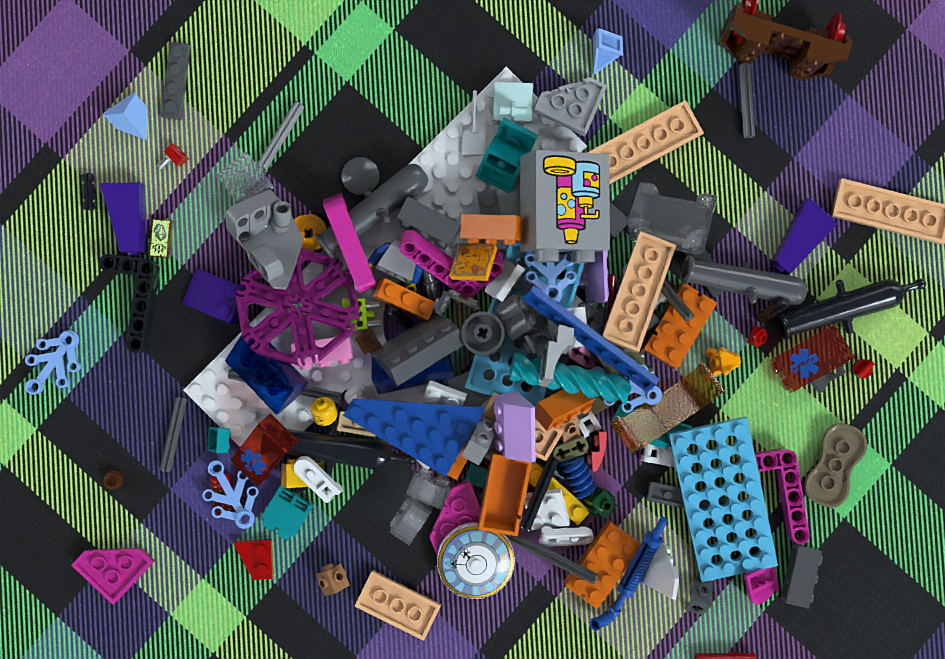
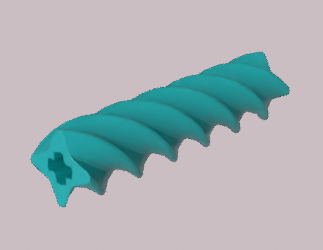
(572, 379)

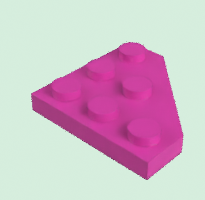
(459, 509)
(113, 569)

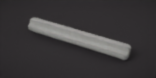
(280, 135)

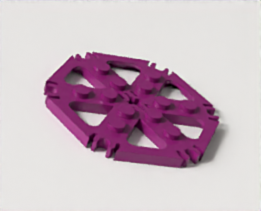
(312, 306)

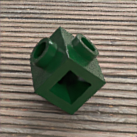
(600, 503)

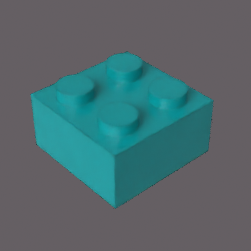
(218, 439)

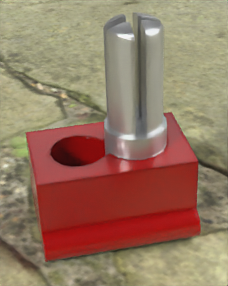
(174, 154)

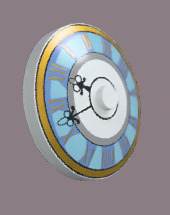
(475, 561)

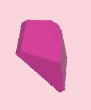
(761, 584)

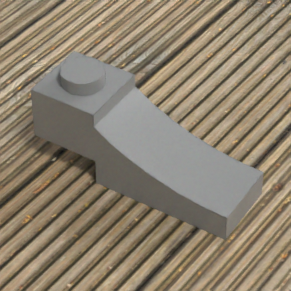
(562, 341)

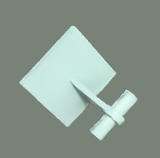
(513, 101)

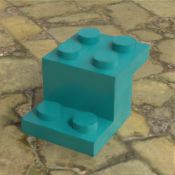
(502, 157)

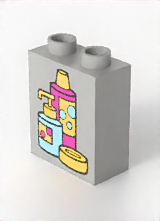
(565, 204)

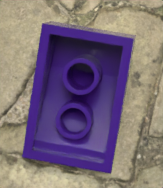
(213, 296)

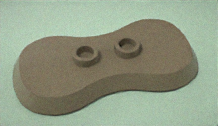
(841, 451)

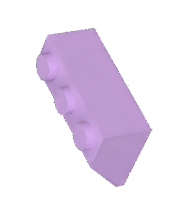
(515, 427)

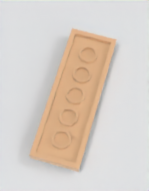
(650, 140)
(889, 211)
(638, 292)

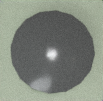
(360, 175)

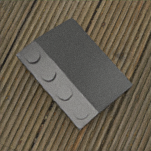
(418, 348)

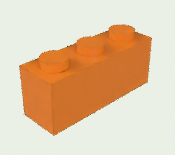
(492, 228)
(403, 299)
(561, 407)

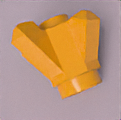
(722, 361)

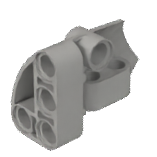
(268, 236)

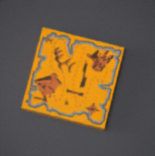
(473, 262)

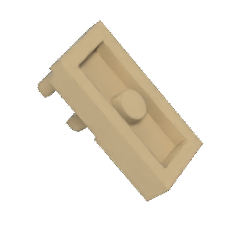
(347, 425)

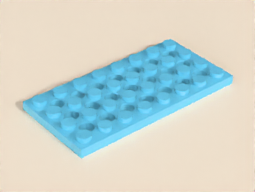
(501, 368)
(692, 497)

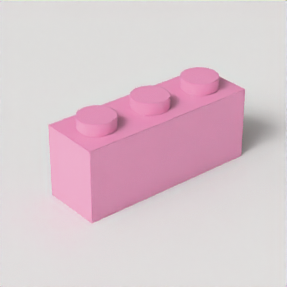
(342, 354)

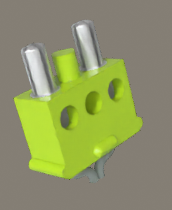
(365, 314)

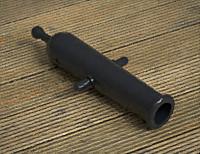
(845, 306)
(345, 450)

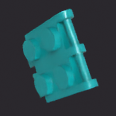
(286, 513)

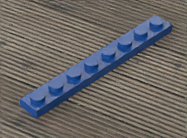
(590, 339)

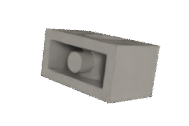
(479, 441)

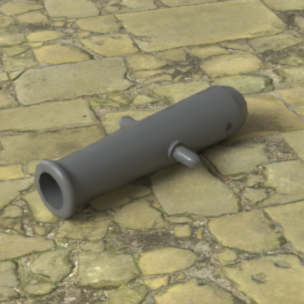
(379, 204)
(744, 281)

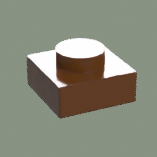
(368, 341)

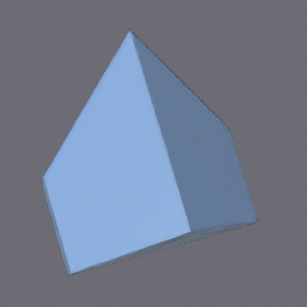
(606, 49)
(129, 116)

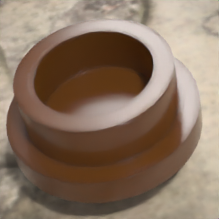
(113, 480)

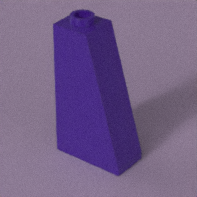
(128, 215)
(804, 233)

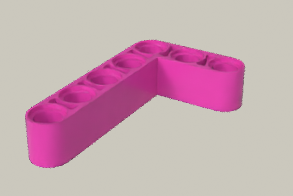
(349, 242)
(440, 264)
(785, 487)

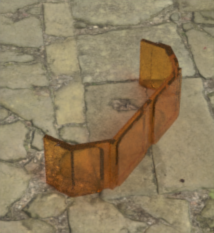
(675, 406)

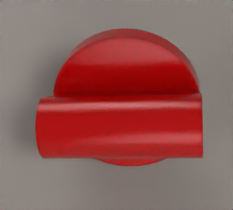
(757, 336)
(863, 368)

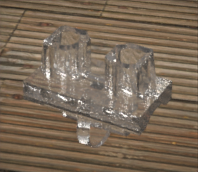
(594, 315)

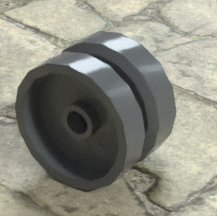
(472, 330)

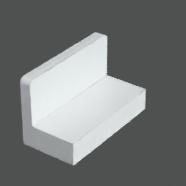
(504, 284)

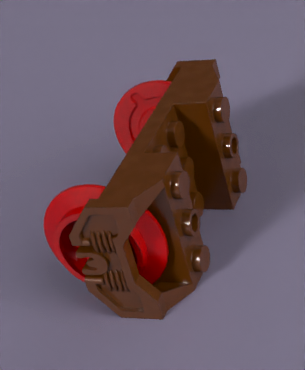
(811, 52)

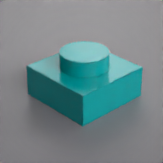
(477, 475)

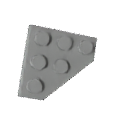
(572, 104)

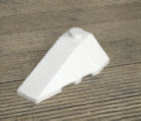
(662, 574)

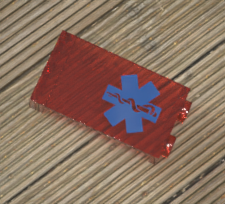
(811, 359)
(263, 449)

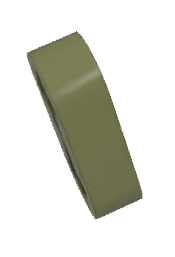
(571, 453)

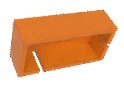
(673, 333)
(504, 494)
(608, 558)

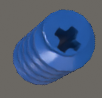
(579, 476)

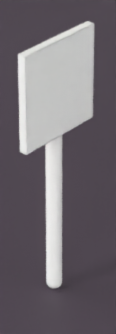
(474, 141)

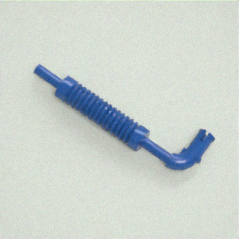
(633, 574)

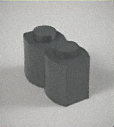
(516, 317)

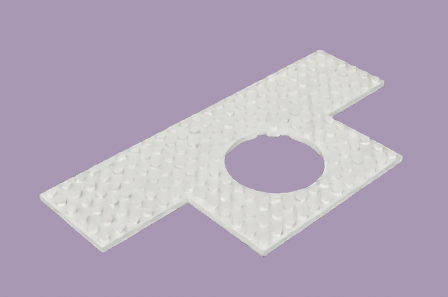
(449, 191)

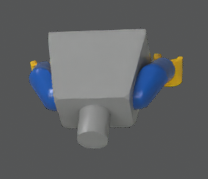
(395, 264)

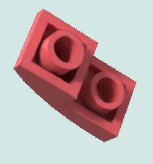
(596, 456)

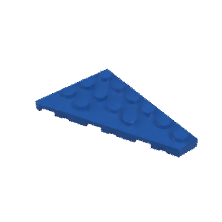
(422, 430)

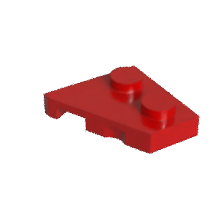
(257, 557)

